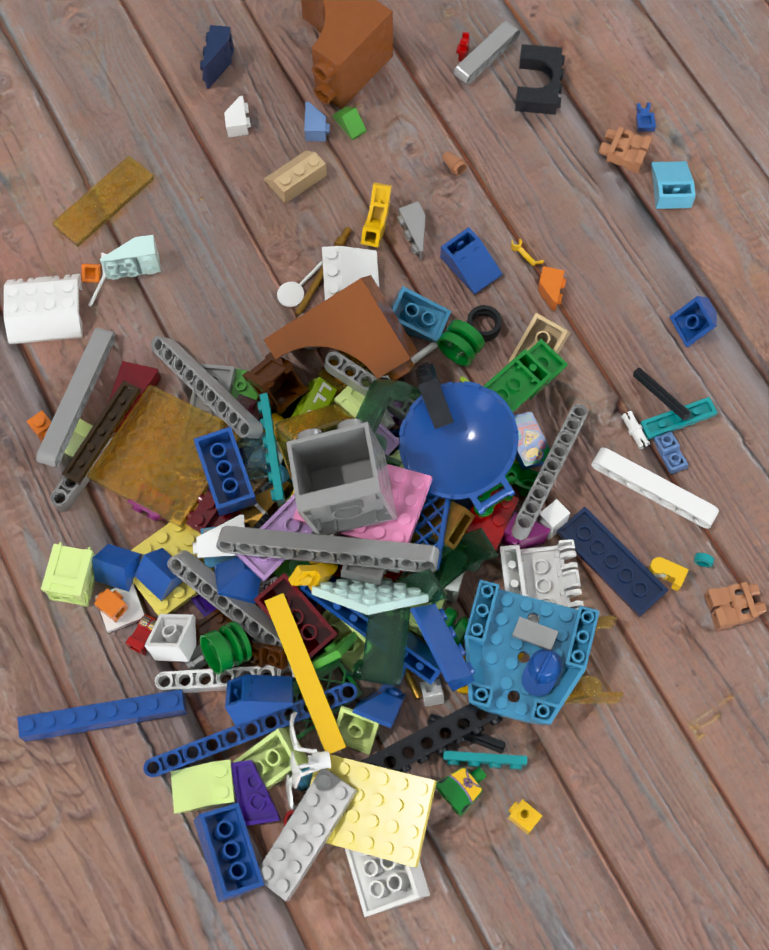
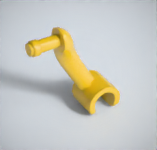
(530, 260)

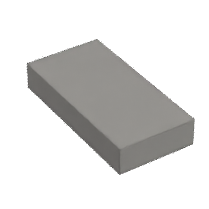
(535, 634)

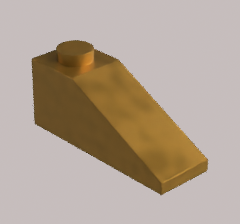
(264, 499)

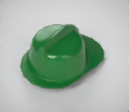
(525, 479)

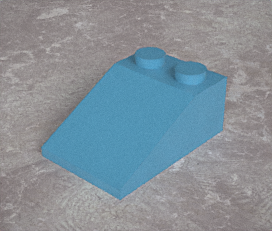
(419, 315)

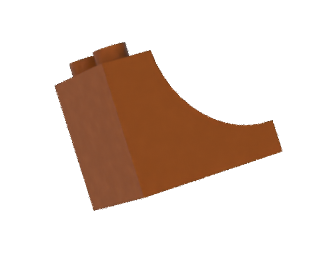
(351, 45)
(354, 322)

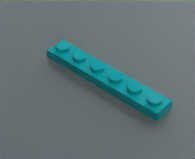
(272, 457)

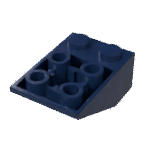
(216, 53)

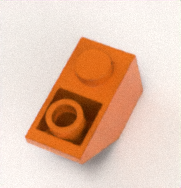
(550, 285)

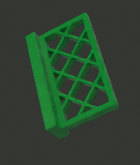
(322, 672)

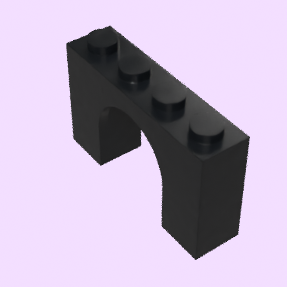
(543, 99)
(433, 395)

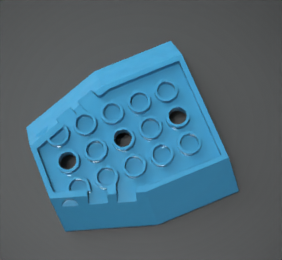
(495, 652)

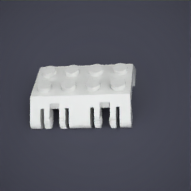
(42, 309)
(542, 573)

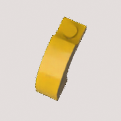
(377, 216)
(312, 574)

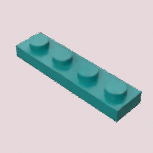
(670, 421)
(494, 761)

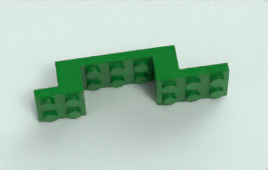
(527, 374)

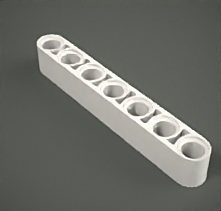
(655, 488)
(215, 683)

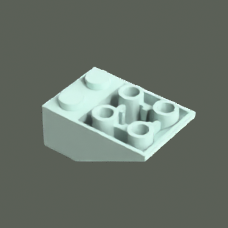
(132, 259)

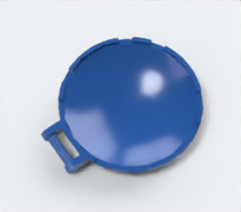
(468, 453)

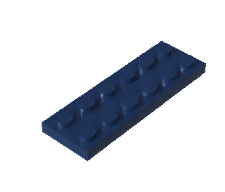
(612, 562)

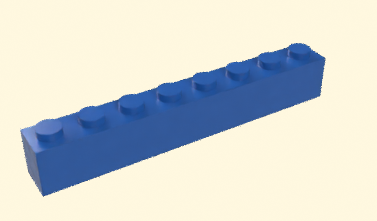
(417, 654)
(102, 715)

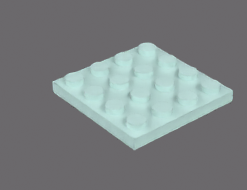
(370, 597)

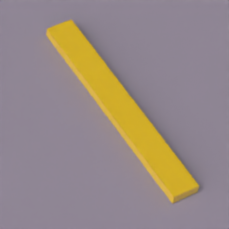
(305, 674)

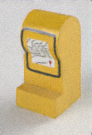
(668, 571)

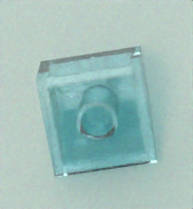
(254, 457)

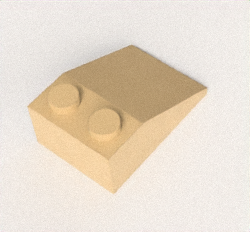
(544, 329)

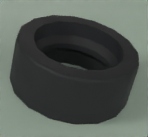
(485, 310)

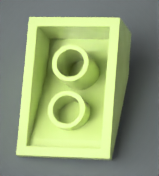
(273, 756)
(203, 787)

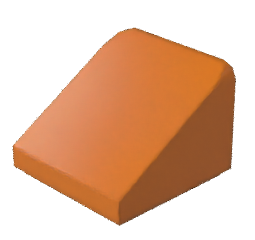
(91, 272)

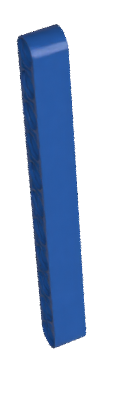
(243, 736)

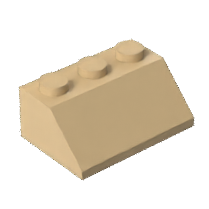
(297, 175)

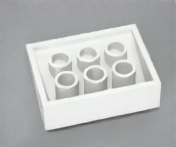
(345, 266)
(385, 883)

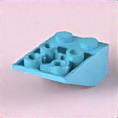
(672, 185)

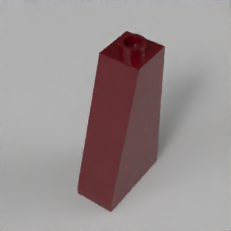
(137, 375)

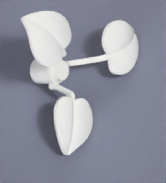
(316, 761)

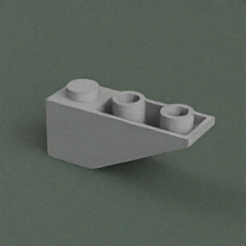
(413, 222)

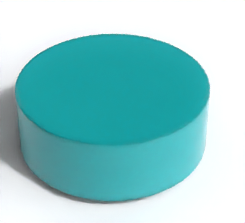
(704, 560)

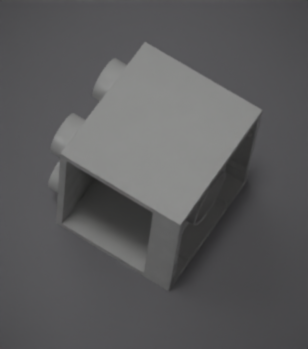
(341, 478)

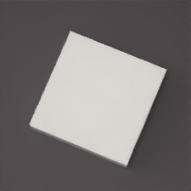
(132, 614)

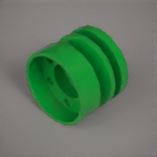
(225, 647)

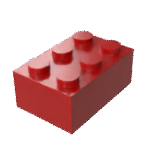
(496, 523)

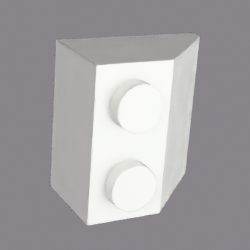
(172, 638)

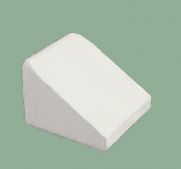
(432, 693)

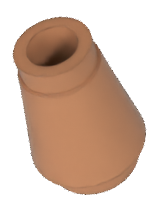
(455, 163)

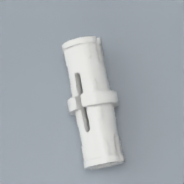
(635, 430)

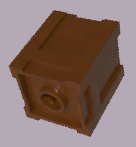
(277, 380)

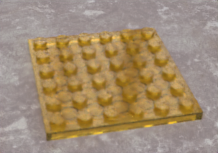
(156, 457)

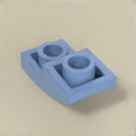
(669, 451)

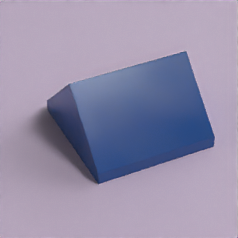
(116, 566)
(155, 574)

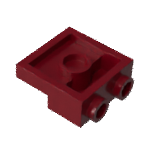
(207, 515)

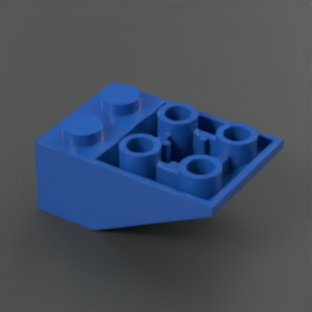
(470, 261)
(257, 696)

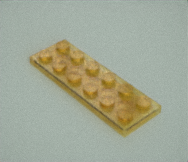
(103, 201)

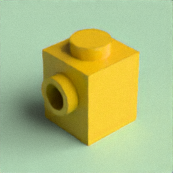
(524, 816)

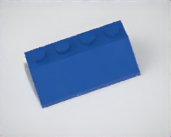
(442, 645)
(228, 852)

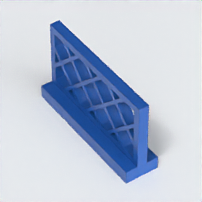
(442, 526)

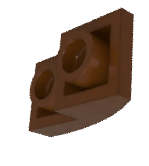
(268, 655)

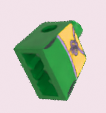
(461, 789)

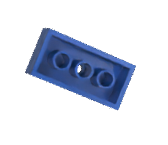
(220, 455)

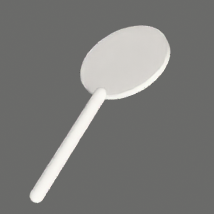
(291, 293)

